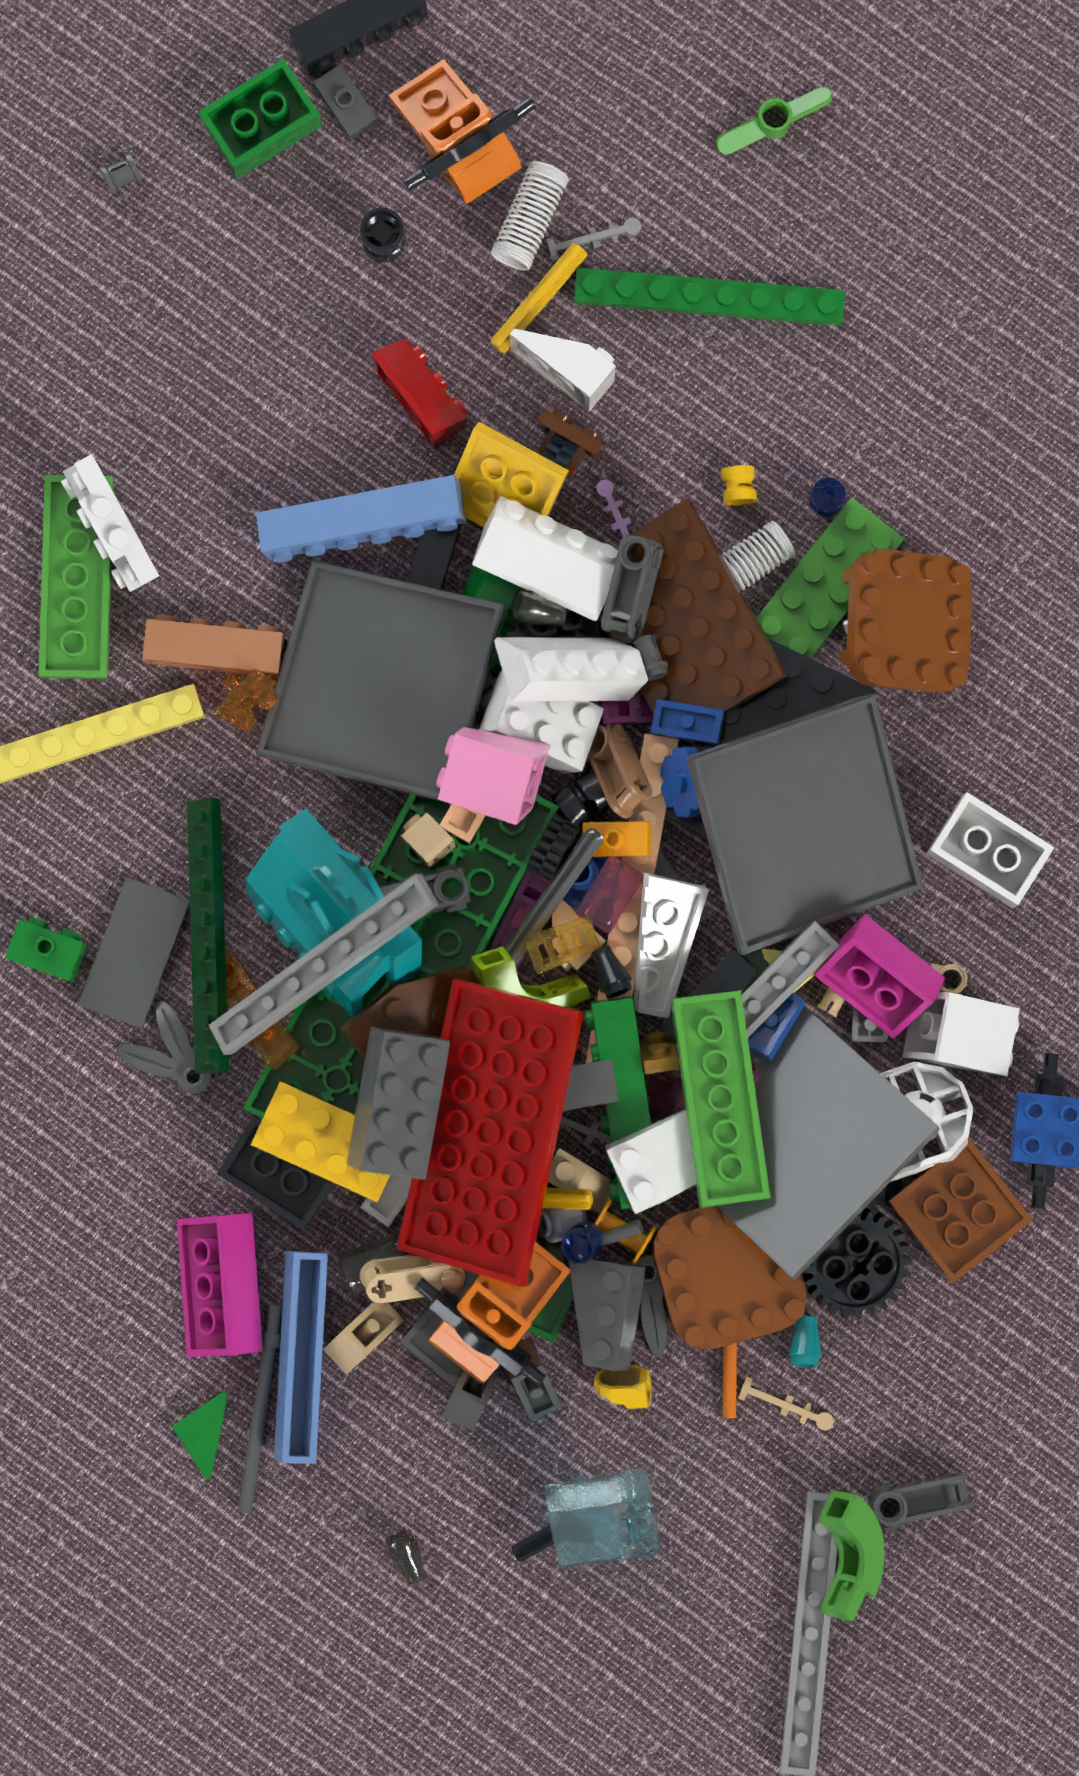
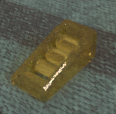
(554, 960)

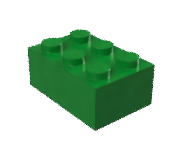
(260, 118)

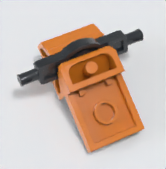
(458, 132)
(492, 1317)

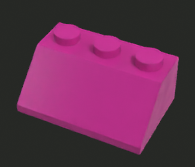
(880, 976)

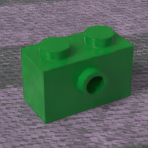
(47, 950)

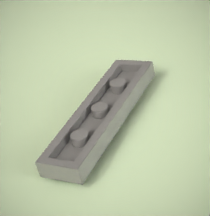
(786, 974)

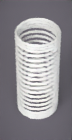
(512, 254)
(741, 569)

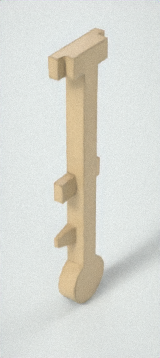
(823, 1420)

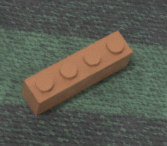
(213, 647)

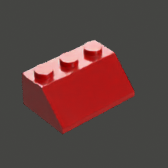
(420, 391)

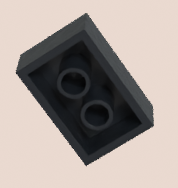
(273, 1181)

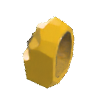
(625, 1387)

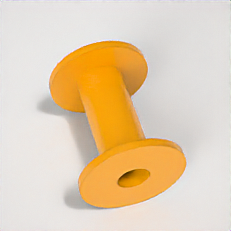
(636, 1243)

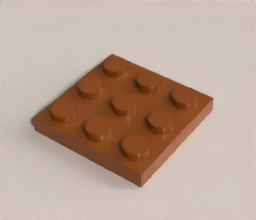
(960, 1212)

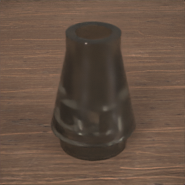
(536, 609)
(406, 1554)

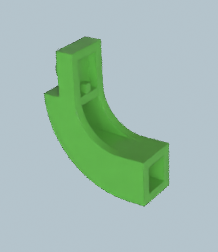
(859, 1550)

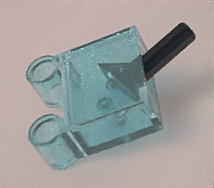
(590, 1523)

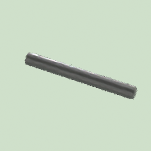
(554, 892)

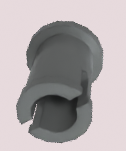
(651, 657)

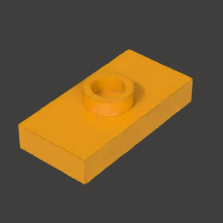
(623, 838)

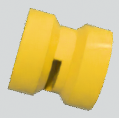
(739, 485)

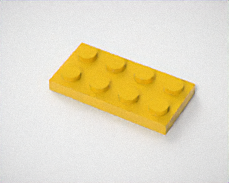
(314, 1138)

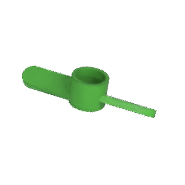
(757, 128)

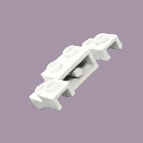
(110, 523)

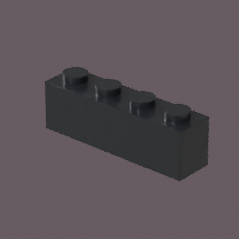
(350, 28)

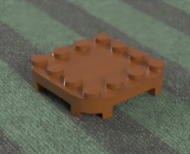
(908, 621)
(721, 1282)

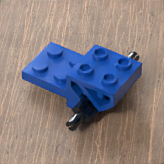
(1045, 1130)

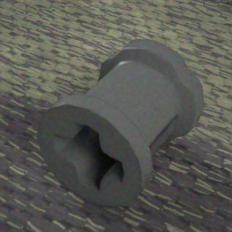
(121, 173)

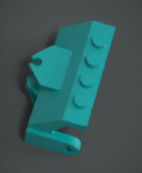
(315, 889)

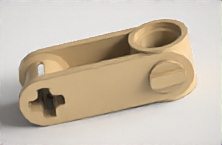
(401, 1275)

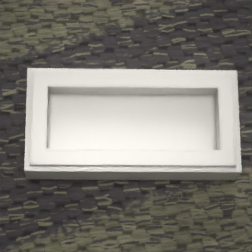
(391, 1200)

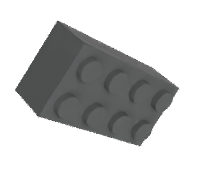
(398, 1103)

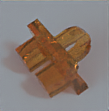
(244, 695)

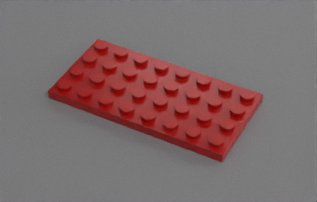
(492, 1132)

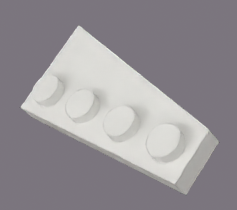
(666, 935)

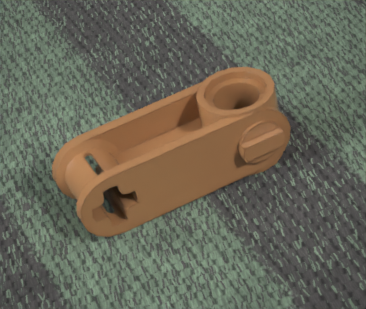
(618, 769)

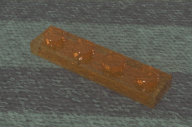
(274, 1043)

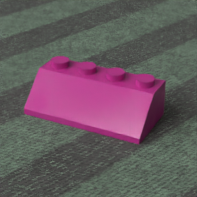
(219, 1285)

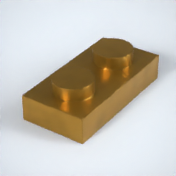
(658, 1053)

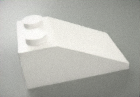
(568, 364)
(654, 1162)

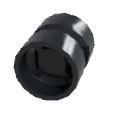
(382, 234)
(582, 800)

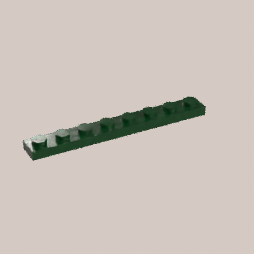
(207, 931)

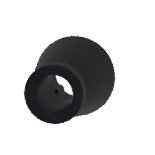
(611, 974)

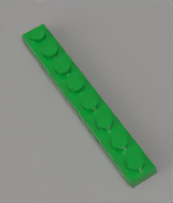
(709, 297)

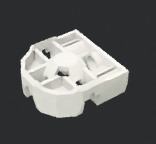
(935, 1087)

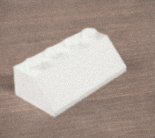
(546, 558)
(570, 669)

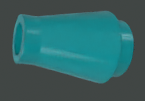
(805, 1344)

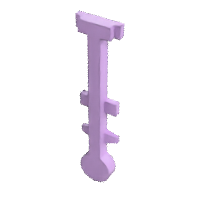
(605, 490)

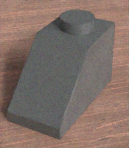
(469, 1399)
(536, 1400)

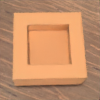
(462, 822)

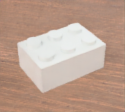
(561, 724)
(990, 850)

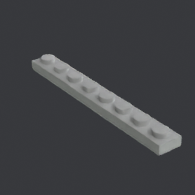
(323, 964)
(809, 1643)

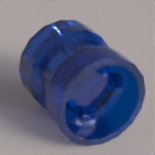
(825, 503)
(576, 1247)

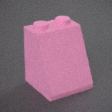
(492, 773)

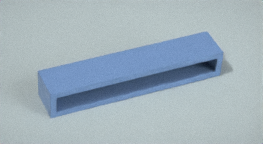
(361, 518)
(300, 1357)

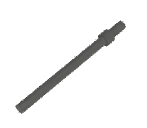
(270, 1341)

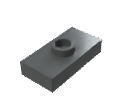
(345, 102)

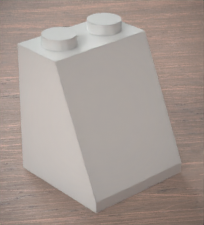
(964, 1034)

